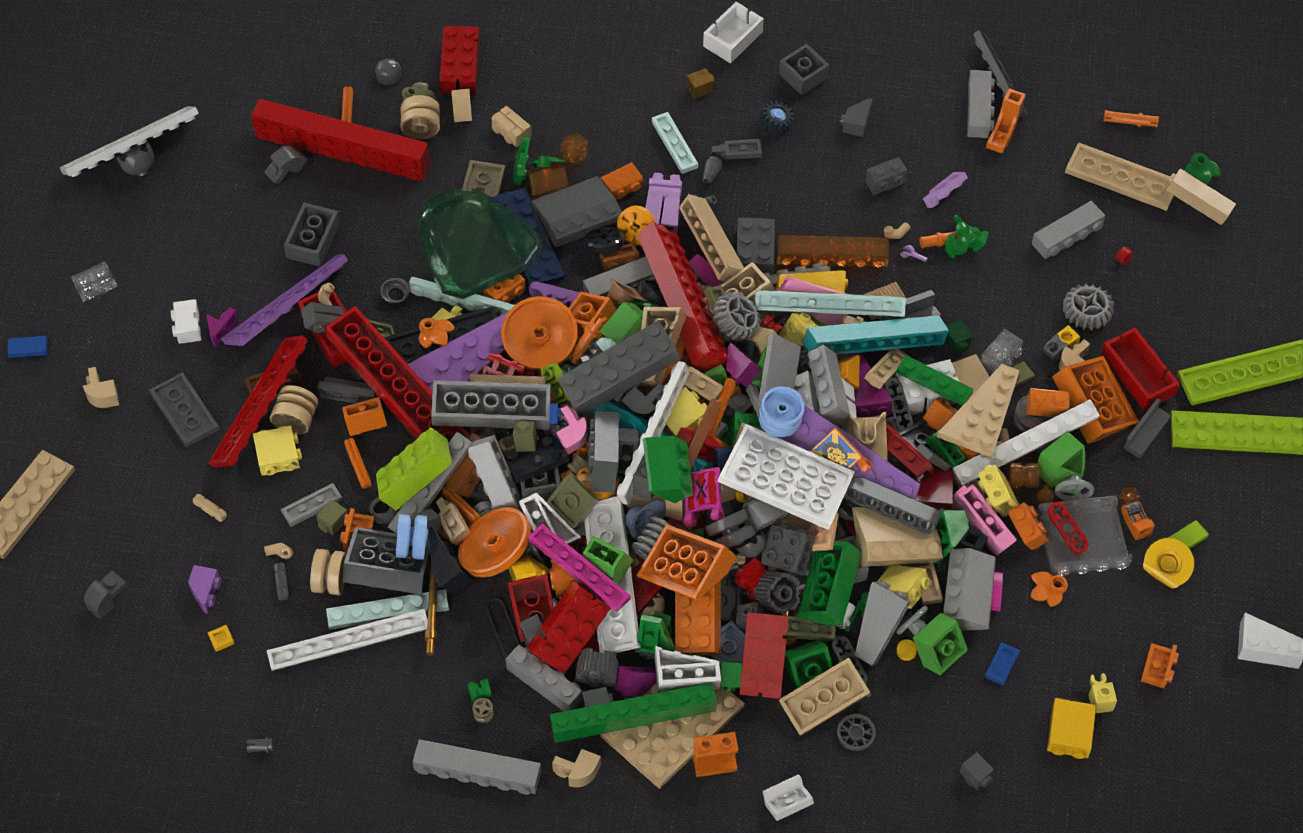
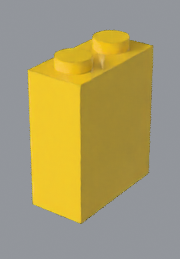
(1071, 728)

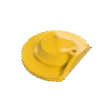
(1169, 562)

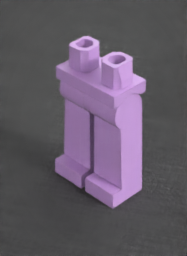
(669, 193)

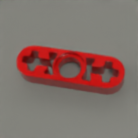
(1055, 518)

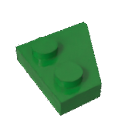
(652, 634)

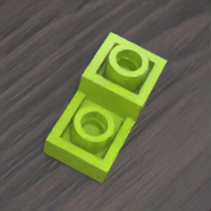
(551, 373)

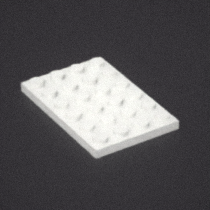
(786, 476)

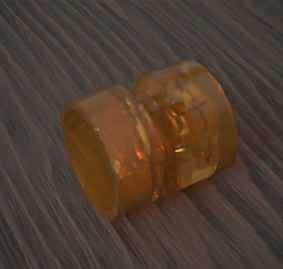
(1024, 475)

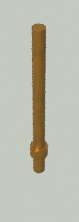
(431, 633)

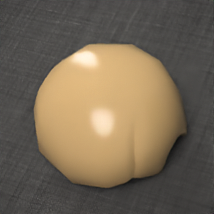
(657, 604)

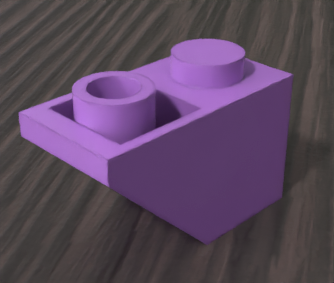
(203, 586)

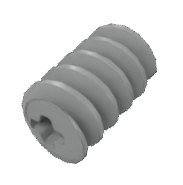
(649, 537)

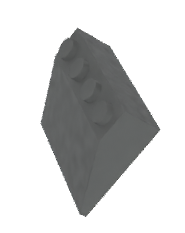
(577, 211)
(374, 563)

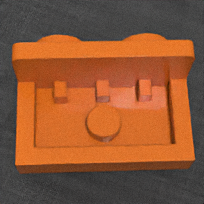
(351, 521)
(1159, 664)

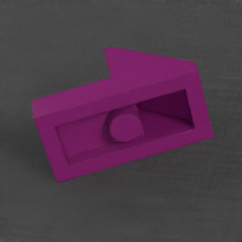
(221, 327)

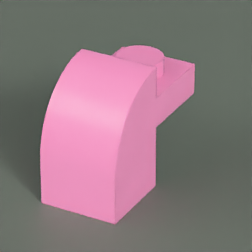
(575, 434)

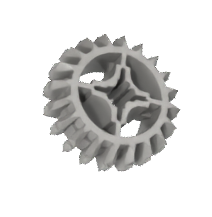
(1088, 306)
(736, 316)

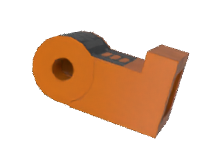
(1137, 520)

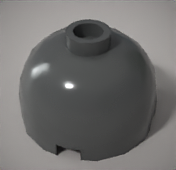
(137, 160)

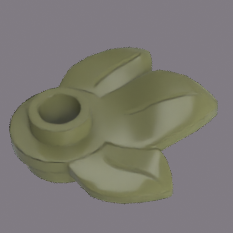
(418, 89)

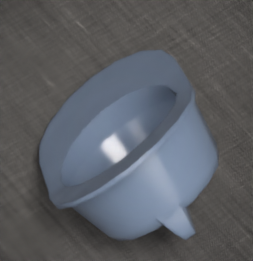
(639, 516)

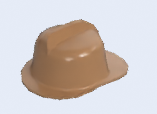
(622, 293)

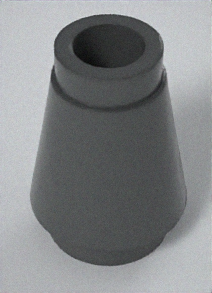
(712, 168)

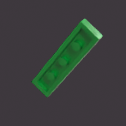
(934, 380)

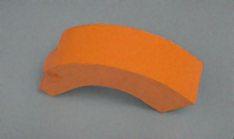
(1007, 121)

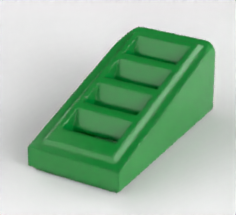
(941, 448)

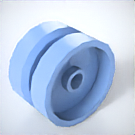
(781, 411)
(411, 536)

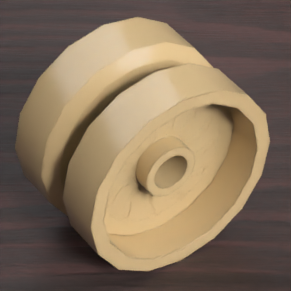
(420, 117)
(327, 572)

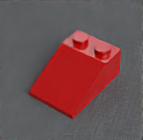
(530, 598)

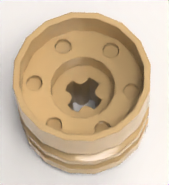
(294, 408)

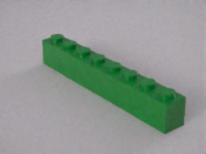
(633, 712)

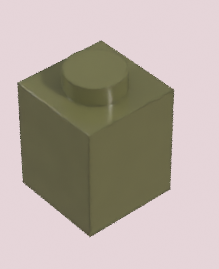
(525, 436)
(331, 517)

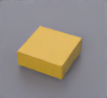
(221, 638)

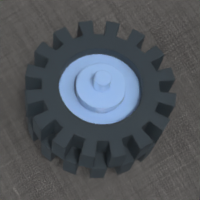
(776, 117)

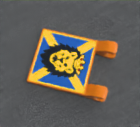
(840, 451)

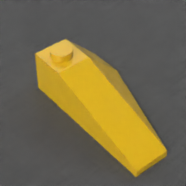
(526, 568)

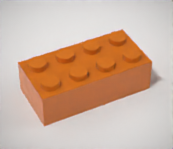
(698, 623)

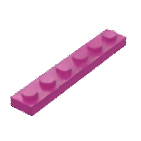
(579, 568)

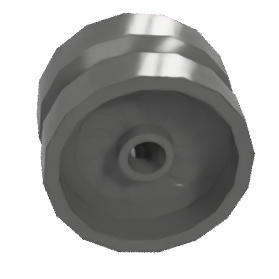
(730, 530)

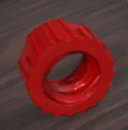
(1124, 255)

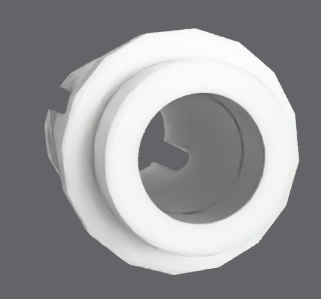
(850, 608)

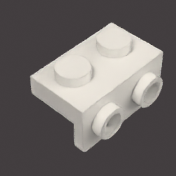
(787, 797)

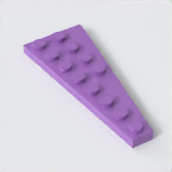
(282, 304)
(461, 356)
(816, 427)

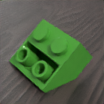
(607, 559)

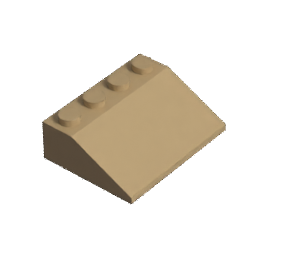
(891, 542)

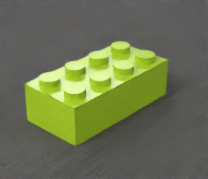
(413, 468)

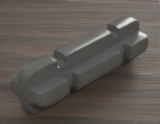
(281, 581)

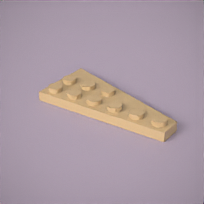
(982, 416)

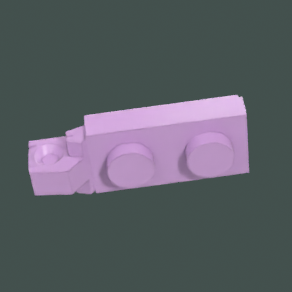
(944, 188)

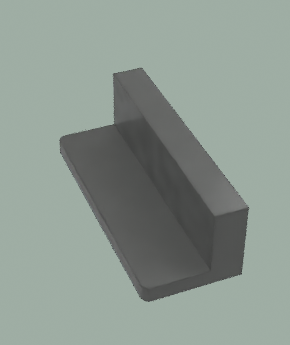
(918, 306)
(345, 390)
(1147, 430)

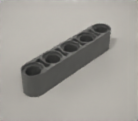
(892, 505)

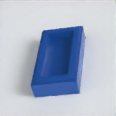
(27, 346)
(1002, 663)

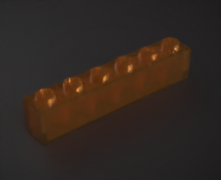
(832, 250)

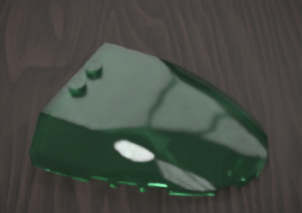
(473, 241)

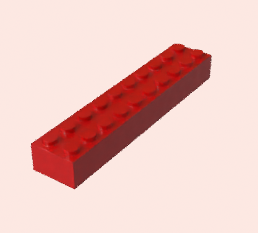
(341, 140)
(681, 290)
(386, 373)

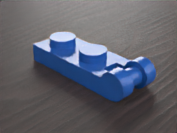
(555, 415)

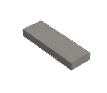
(310, 505)

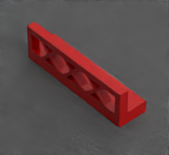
(906, 453)

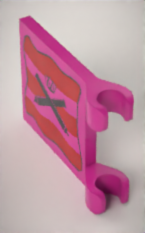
(705, 496)

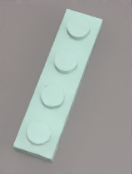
(674, 143)

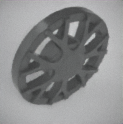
(856, 732)

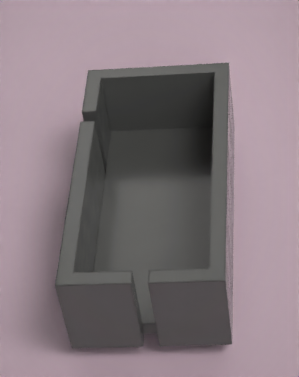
(603, 451)

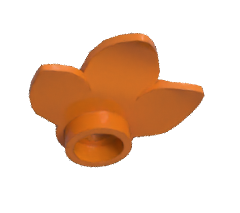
(436, 333)
(1046, 590)

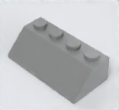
(969, 588)

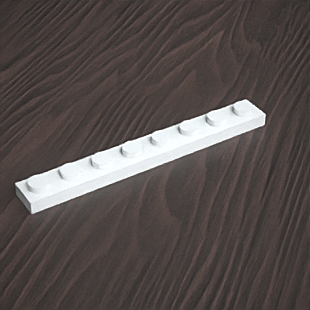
(655, 427)
(1028, 441)
(347, 639)

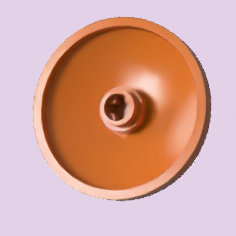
(539, 332)
(494, 542)

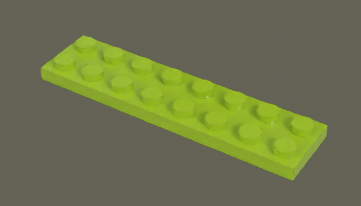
(1243, 373)
(1237, 432)

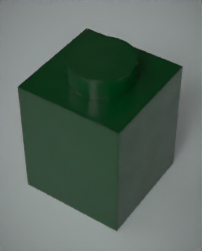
(958, 337)

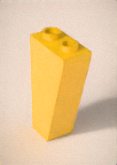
(830, 279)

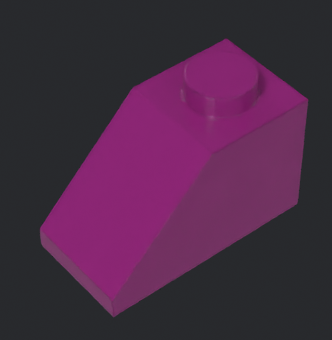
(741, 366)
(634, 680)

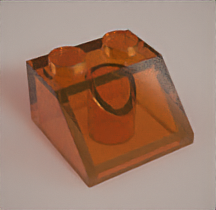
(547, 179)

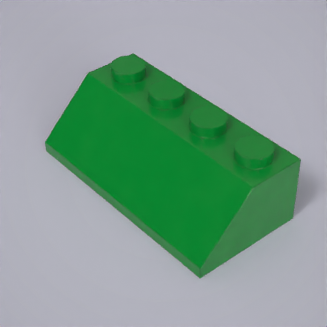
(830, 584)

